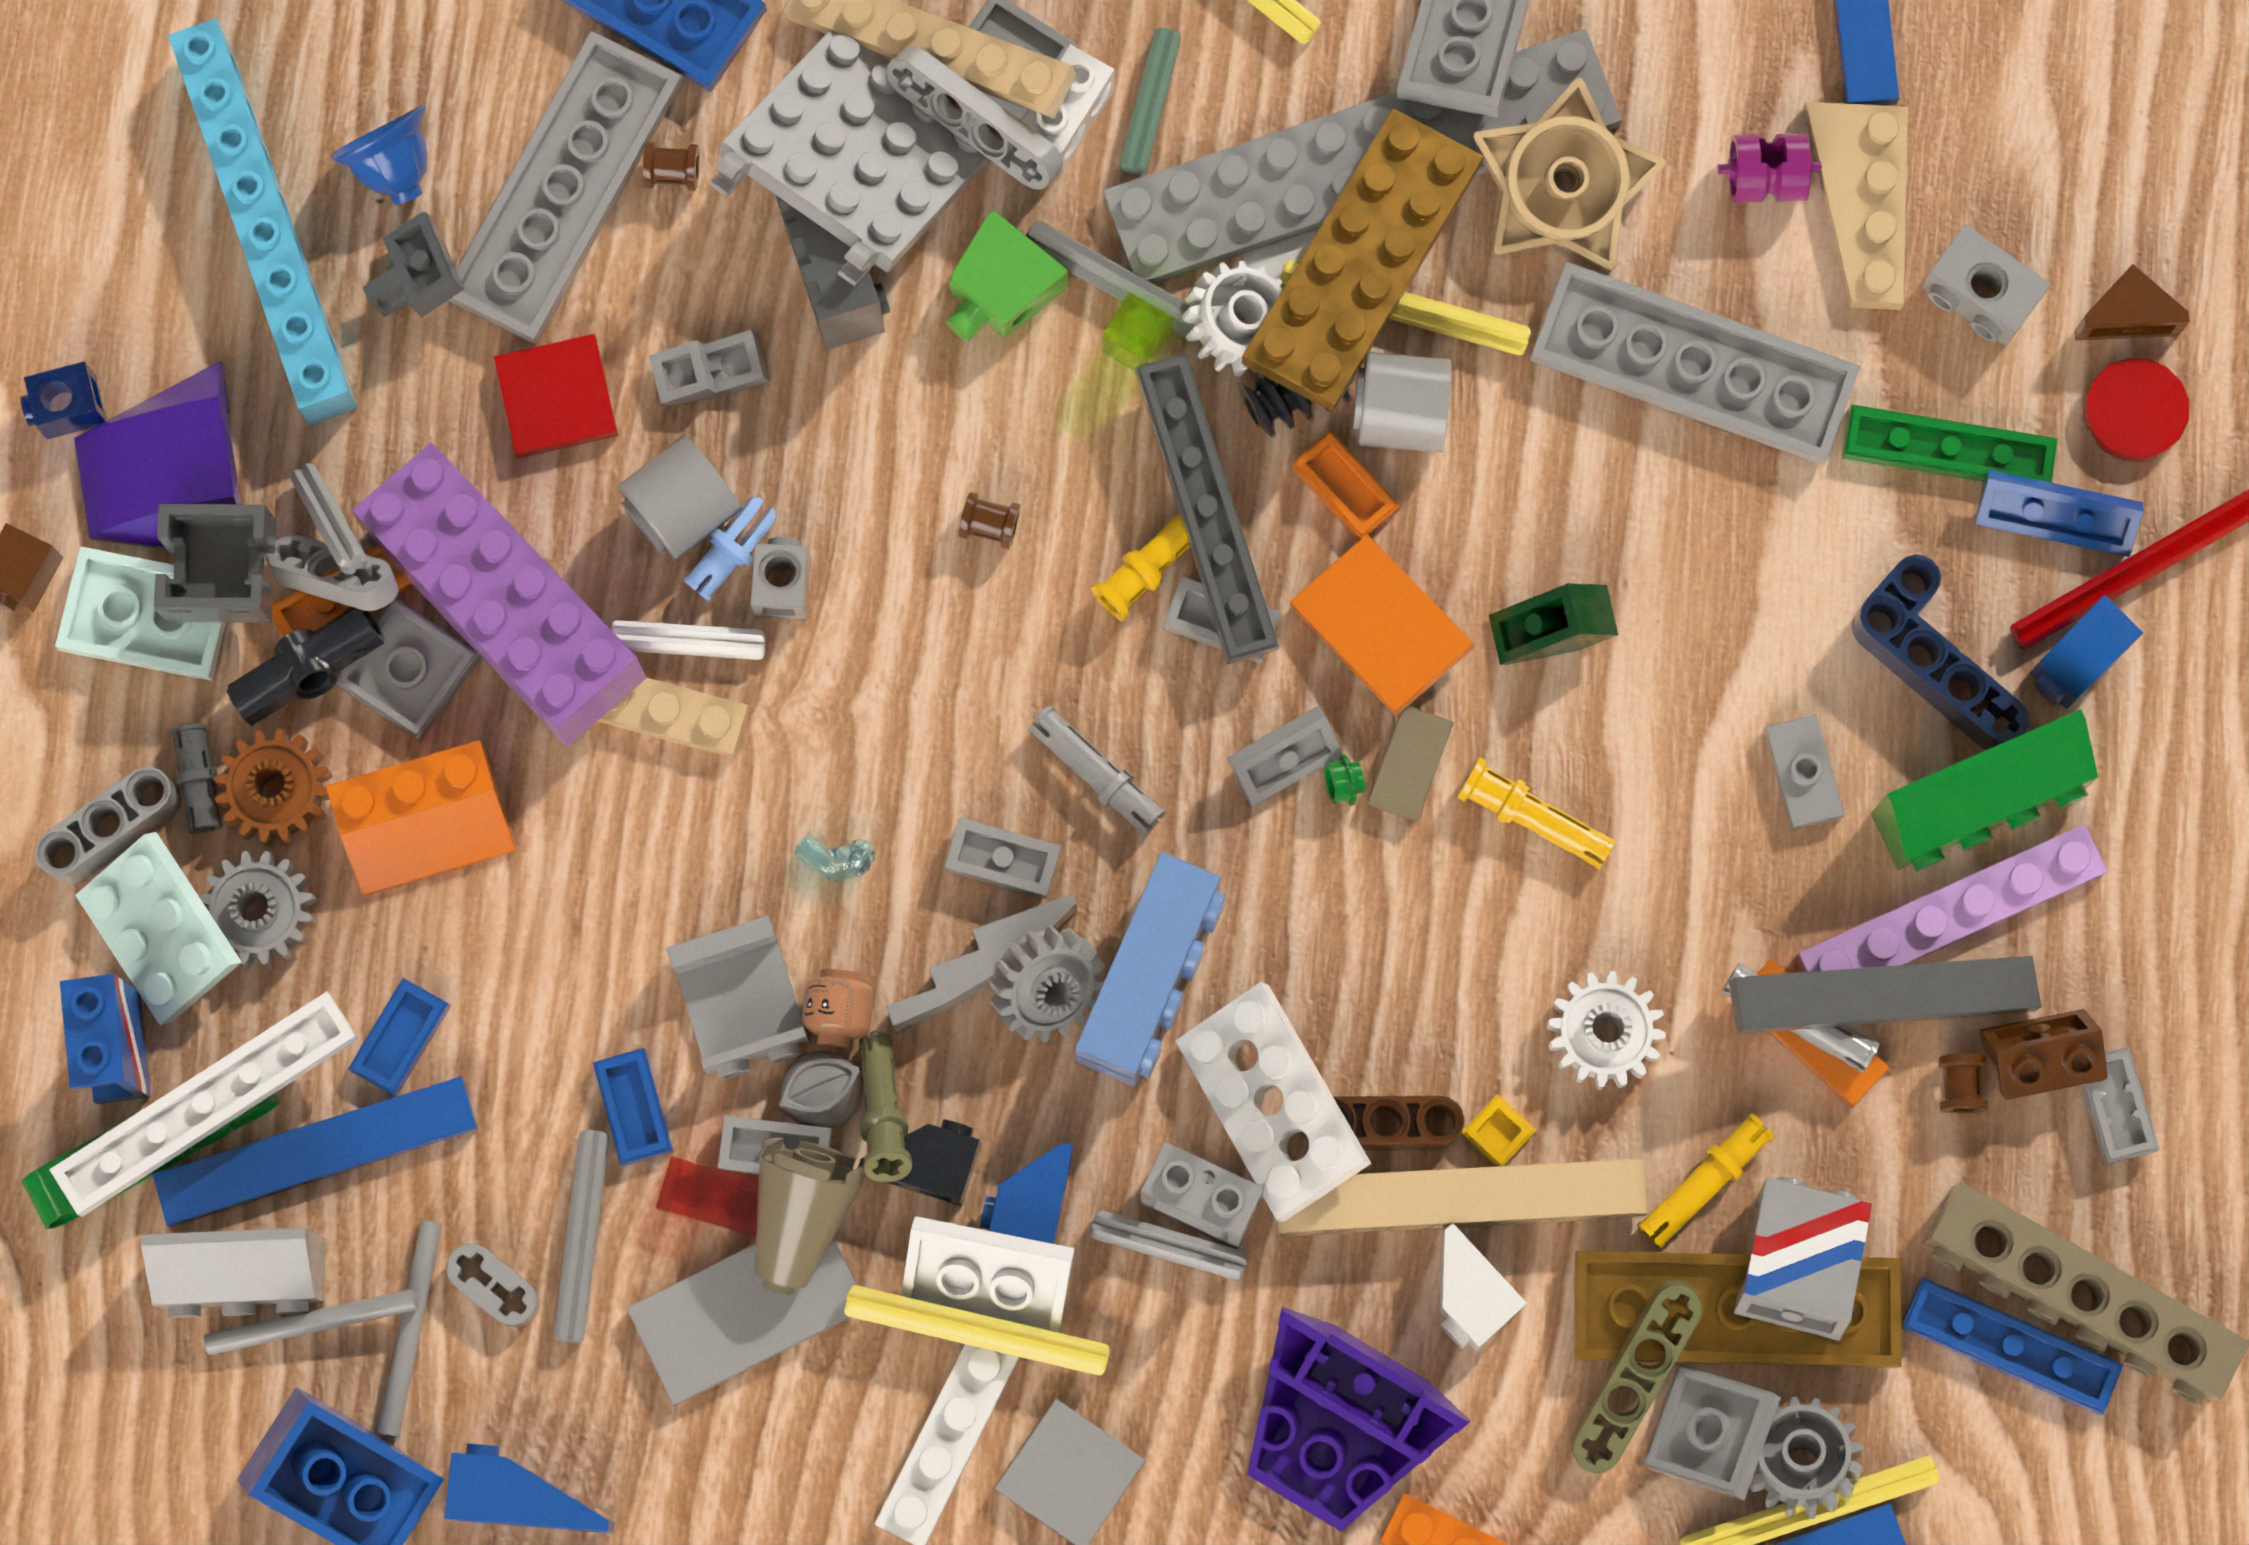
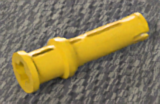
(1141, 570)
(1514, 802)

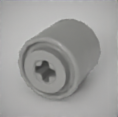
(1402, 402)
(678, 498)

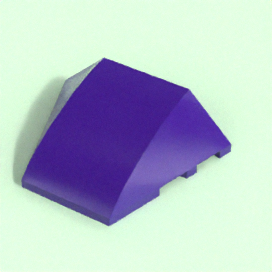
(156, 454)
(1342, 1421)

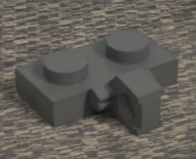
(419, 270)

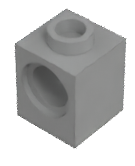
(785, 601)

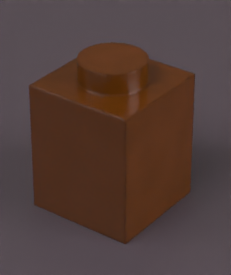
(25, 568)

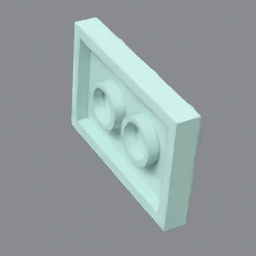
(115, 619)
(158, 928)

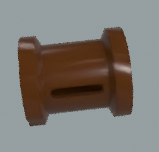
(671, 166)
(989, 520)
(1963, 1083)

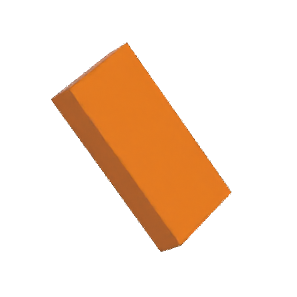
(1345, 486)

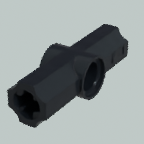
(305, 664)

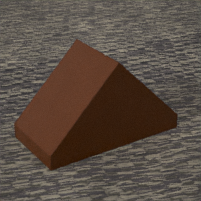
(2133, 310)

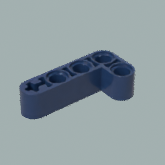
(1947, 660)

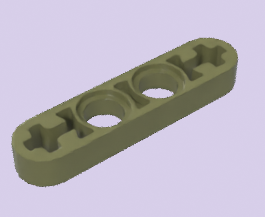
(1642, 1379)

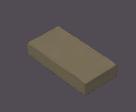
(1410, 763)

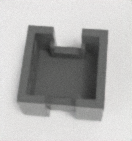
(215, 563)

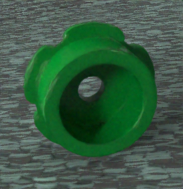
(1343, 780)

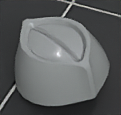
(820, 1089)

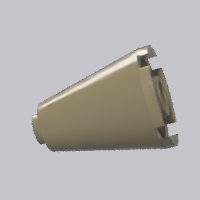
(800, 1209)

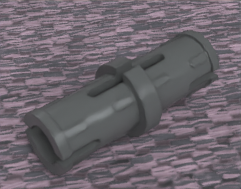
(196, 778)

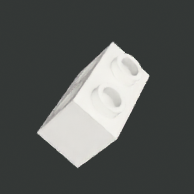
(1080, 106)

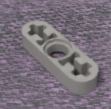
(303, 561)

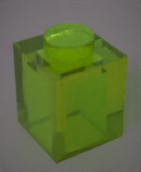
(1137, 333)

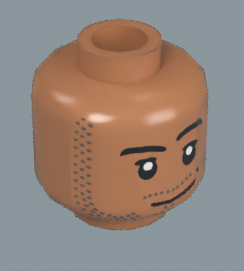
(837, 1007)

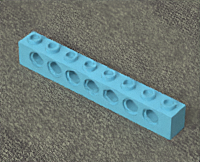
(262, 222)

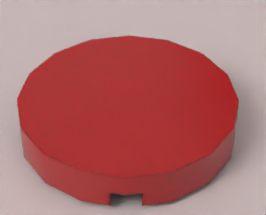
(2136, 409)

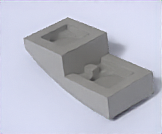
(709, 370)

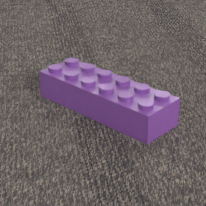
(499, 594)

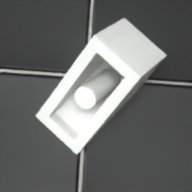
(1472, 1292)

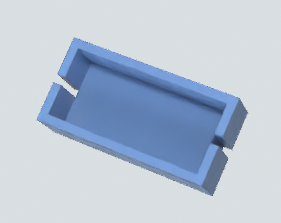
(1148, 970)

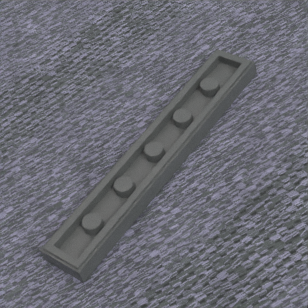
(1206, 509)
(1884, 994)

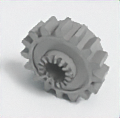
(284, 917)
(1046, 982)
(1812, 1484)

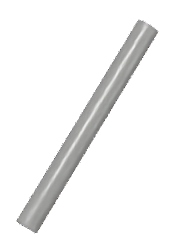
(311, 1322)
(409, 1330)

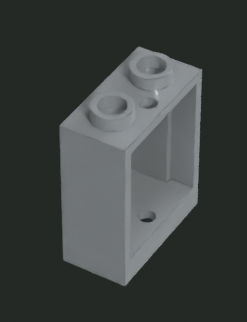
(1210, 1204)

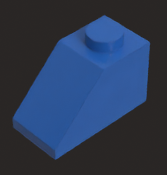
(1032, 1198)

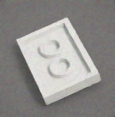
(988, 1273)

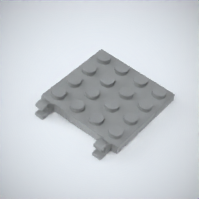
(850, 154)

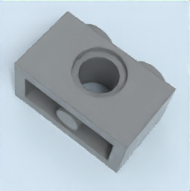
(1978, 259)

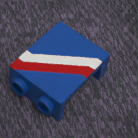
(105, 1038)

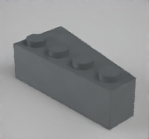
(841, 309)

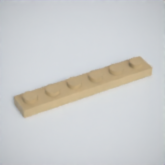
(980, 59)

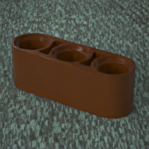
(1411, 1115)

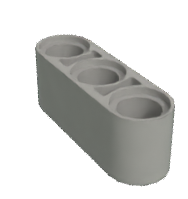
(81, 827)

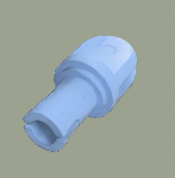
(726, 553)

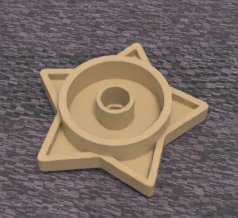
(1601, 170)

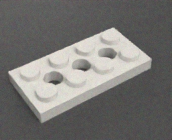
(1307, 1103)

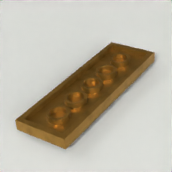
(1362, 260)
(1618, 1284)

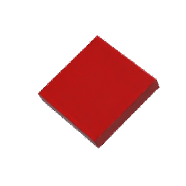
(556, 396)

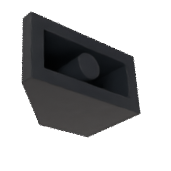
(940, 1161)

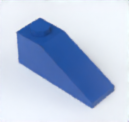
(2085, 653)
(506, 1493)

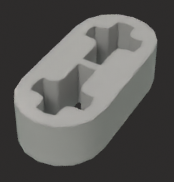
(484, 1295)

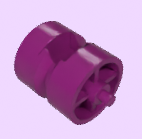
(1769, 167)

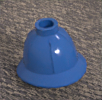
(390, 157)

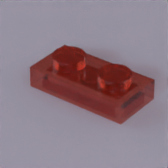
(710, 1196)

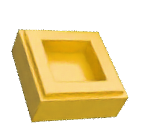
(1498, 1131)

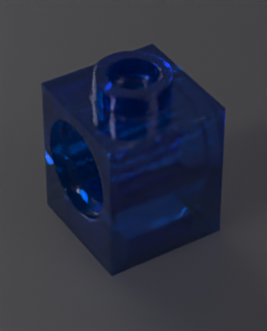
(82, 412)

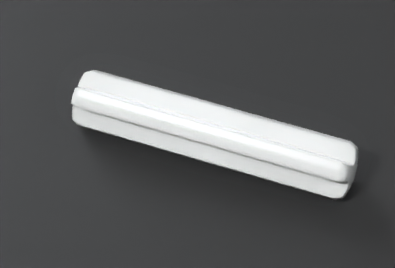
(691, 639)

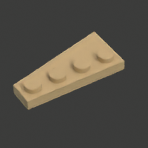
(1864, 195)

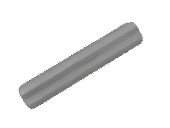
(329, 519)
(1168, 1245)

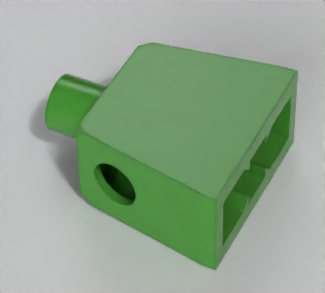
(1002, 280)

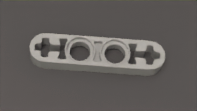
(1034, 160)

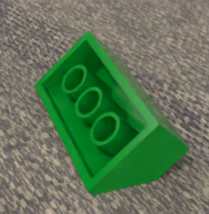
(1986, 792)

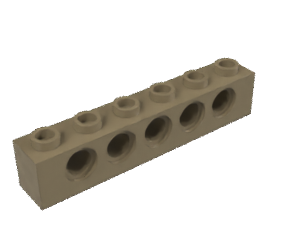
(2213, 1348)

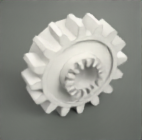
(1214, 308)
(1619, 1005)

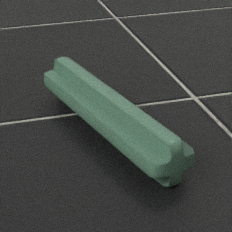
(1150, 101)

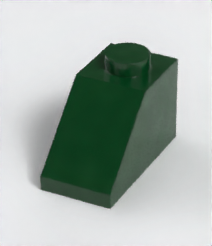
(1554, 623)

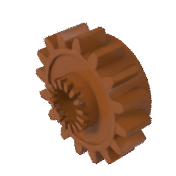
(254, 768)

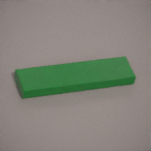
(1944, 446)

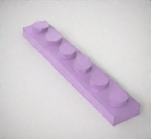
(1963, 906)

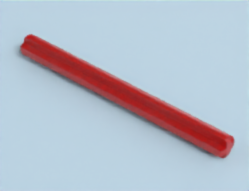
(2132, 571)

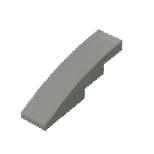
(971, 973)

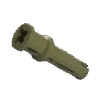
(883, 1123)

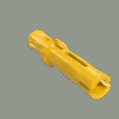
(1720, 1166)

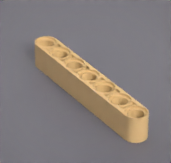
(1476, 1198)

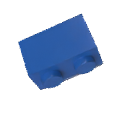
(337, 1476)

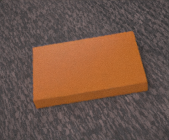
(1381, 625)

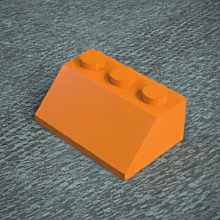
(421, 818)

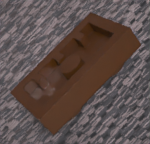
(2046, 1053)

